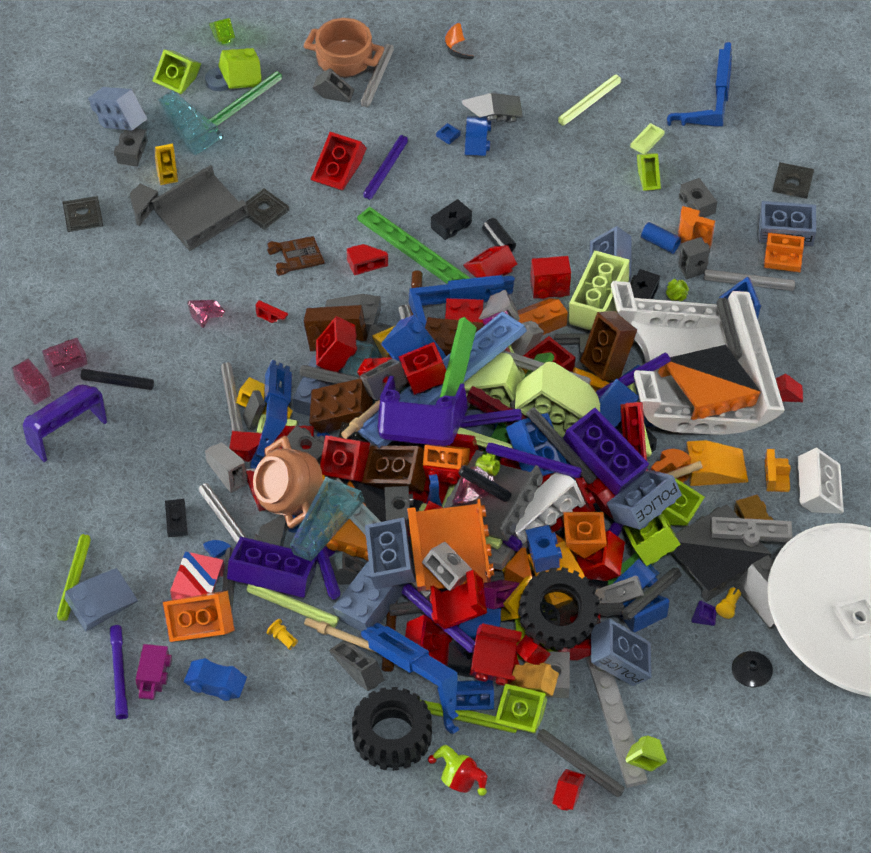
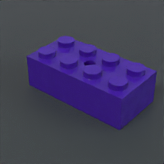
(605, 451)
(270, 567)

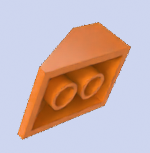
(198, 616)

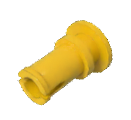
(727, 606)
(279, 631)

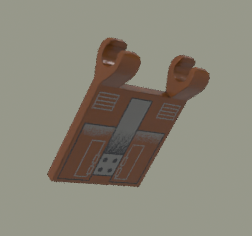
(297, 253)

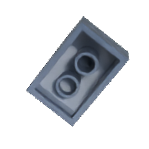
(99, 598)

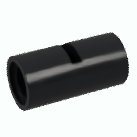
(498, 234)

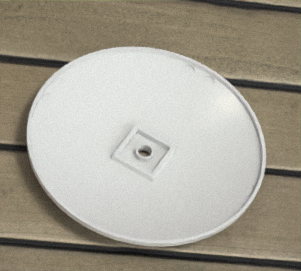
(814, 598)

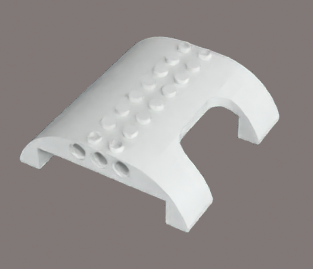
(688, 328)

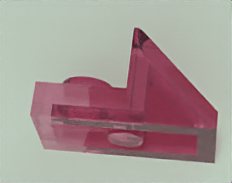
(203, 309)

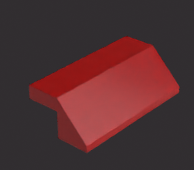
(633, 426)

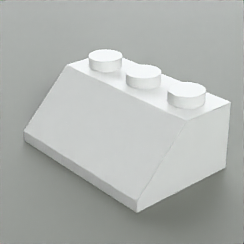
(820, 482)

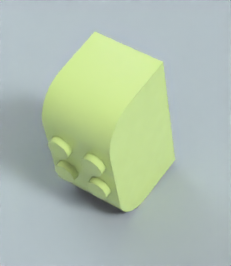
(594, 288)
(496, 379)
(558, 393)

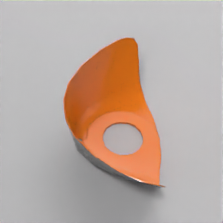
(454, 36)

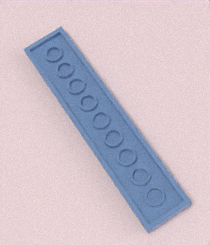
(487, 344)

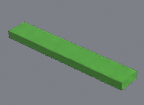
(459, 357)

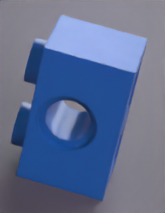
(543, 548)
(474, 695)

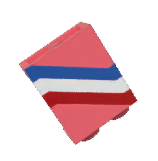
(196, 575)

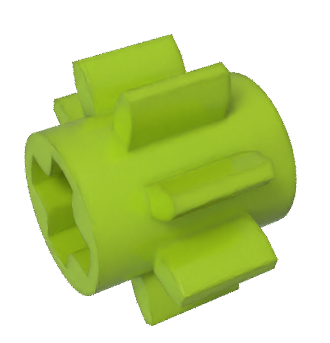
(677, 290)
(488, 464)

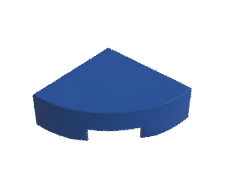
(216, 548)

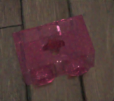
(64, 357)
(31, 381)

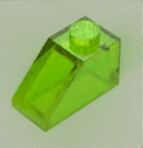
(222, 30)

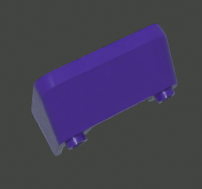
(61, 412)
(420, 422)

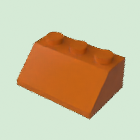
(548, 314)

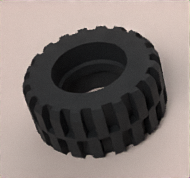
(566, 583)
(392, 752)

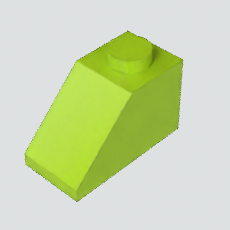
(649, 171)
(646, 754)

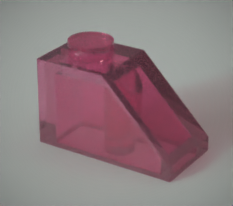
(468, 491)

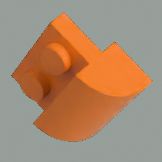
(693, 226)
(784, 252)
(672, 460)

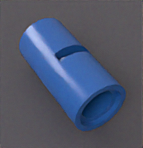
(661, 237)

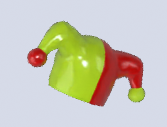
(460, 771)

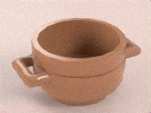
(344, 46)
(287, 481)

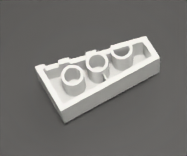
(549, 502)

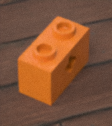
(446, 456)

